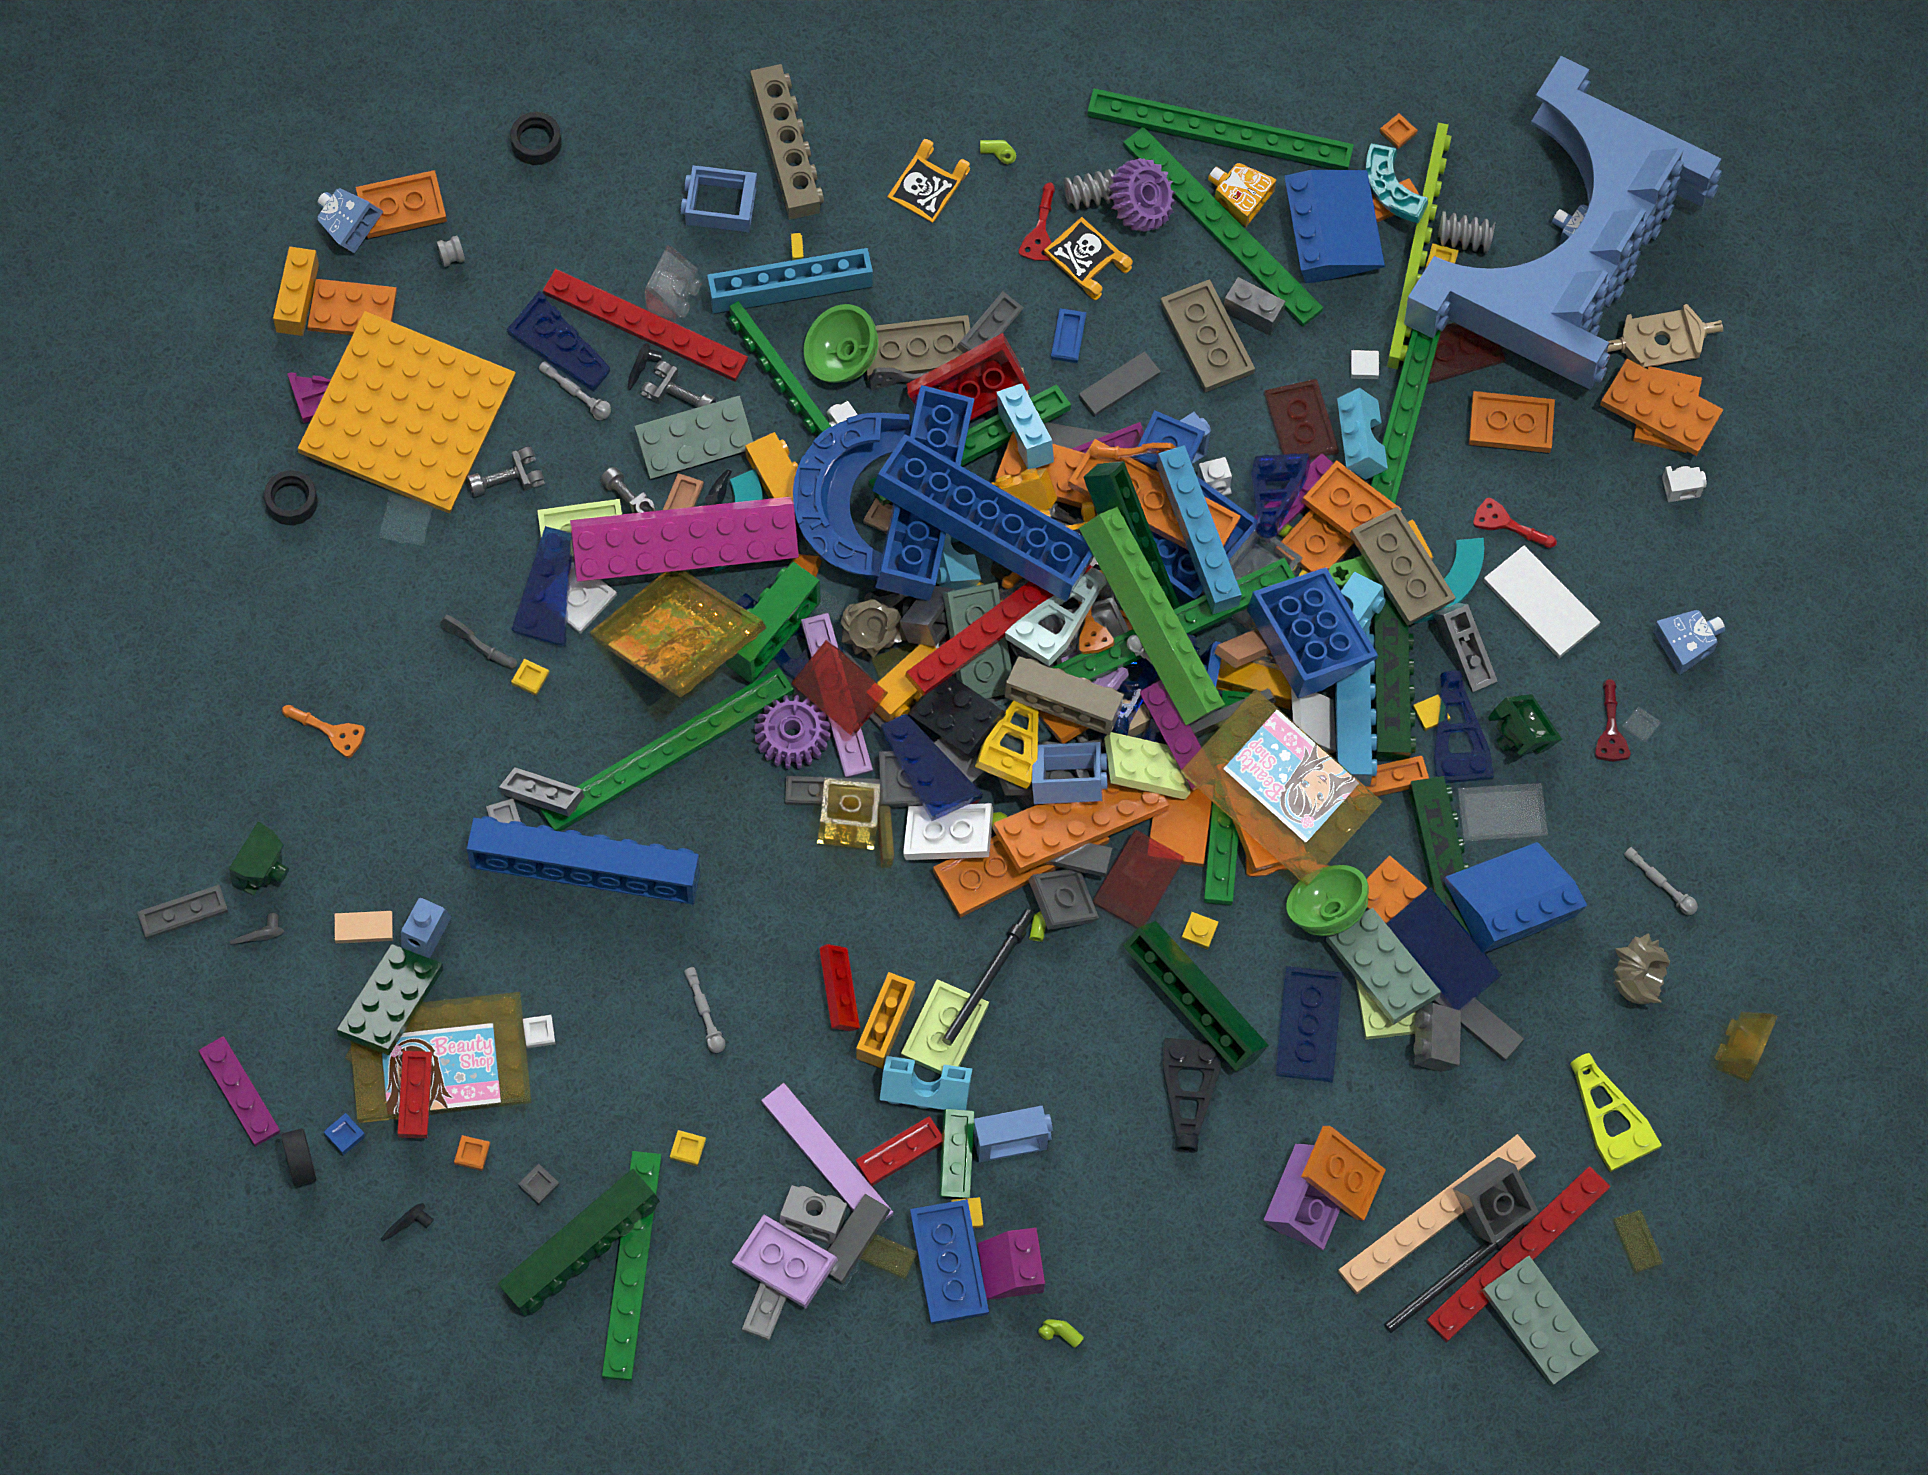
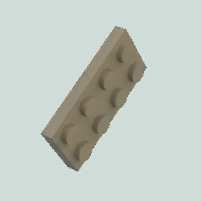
(1207, 335)
(919, 344)
(1402, 566)

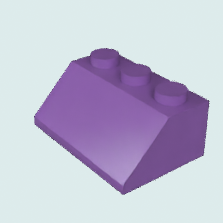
(1299, 1207)

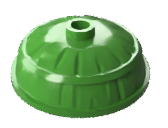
(834, 338)
(1330, 902)

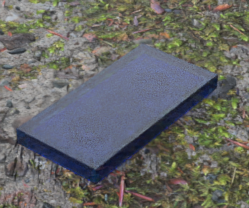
(1444, 949)
(1309, 1024)

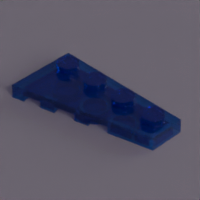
(552, 338)
(545, 597)
(931, 773)

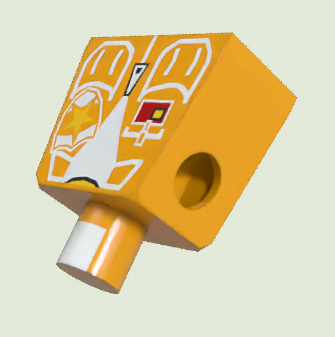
(1242, 191)

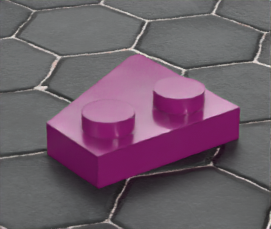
(308, 393)

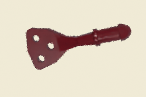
(1611, 732)

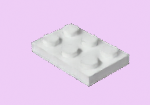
(954, 835)

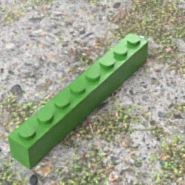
(1151, 616)

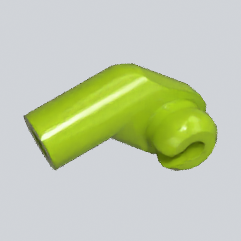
(1000, 149)

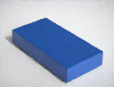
(1068, 335)

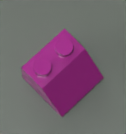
(1012, 1264)

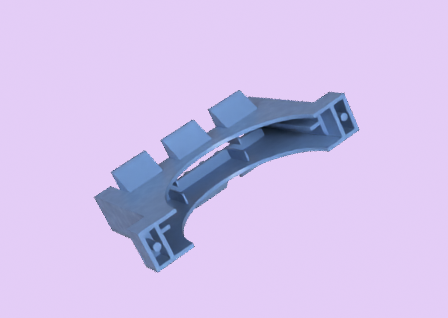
(1555, 302)

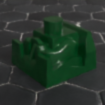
(1524, 725)
(258, 861)

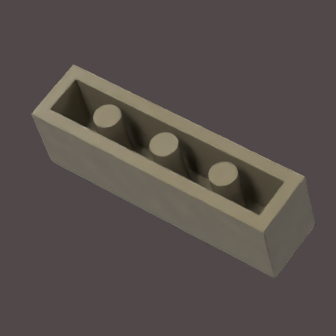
(1064, 695)

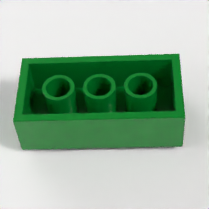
(781, 610)

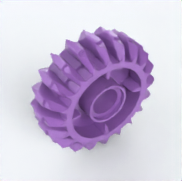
(1142, 195)
(788, 716)

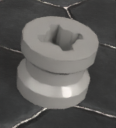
(450, 251)

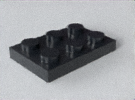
(957, 715)

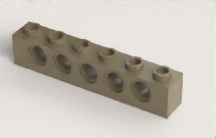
(773, 81)

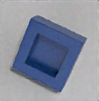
(344, 1134)

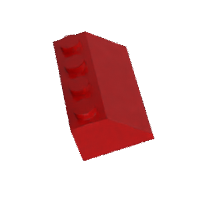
(976, 375)

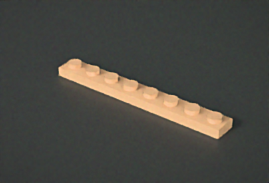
(1422, 1224)

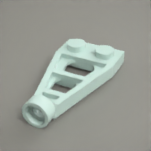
(1041, 642)

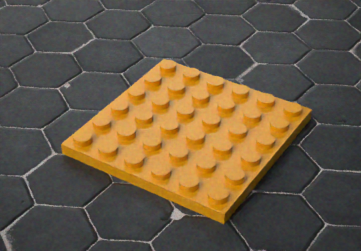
(406, 412)

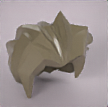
(871, 627)
(1641, 970)

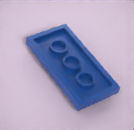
(949, 1261)

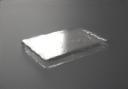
(1502, 813)

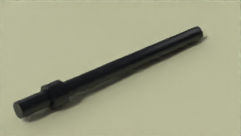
(1014, 936)
(1447, 1280)

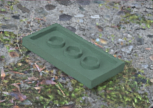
(693, 437)
(992, 668)
(1384, 967)
(1540, 1320)

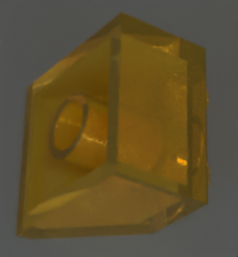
(849, 813)
(1745, 1044)

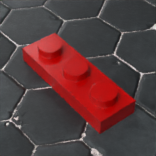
(839, 987)
(415, 1094)
(899, 1151)

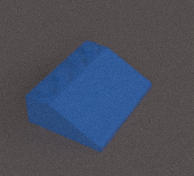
(1334, 223)
(1178, 559)
(1310, 631)
(1514, 896)

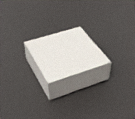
(1364, 364)
(539, 1031)

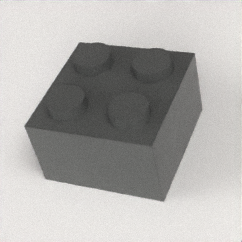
(1495, 1200)

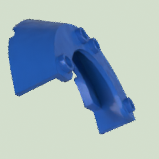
(826, 483)

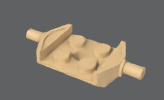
(1682, 329)

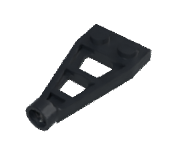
(1189, 1055)

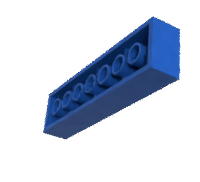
(984, 517)
(911, 544)
(583, 860)

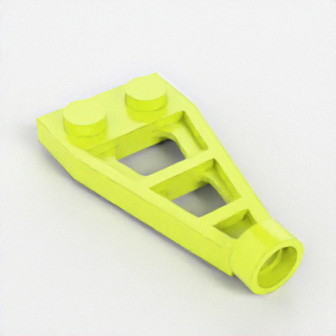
(1626, 1146)

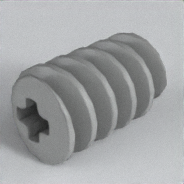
(1089, 188)
(1465, 232)

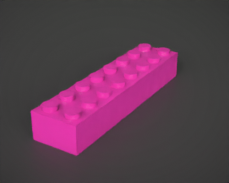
(684, 538)

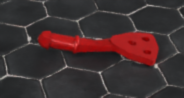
(1039, 232)
(1506, 522)

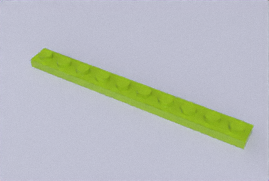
(1422, 235)

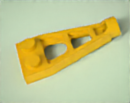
(1005, 762)

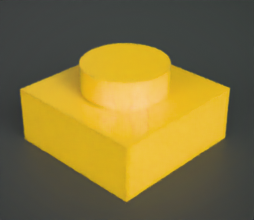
(1199, 930)

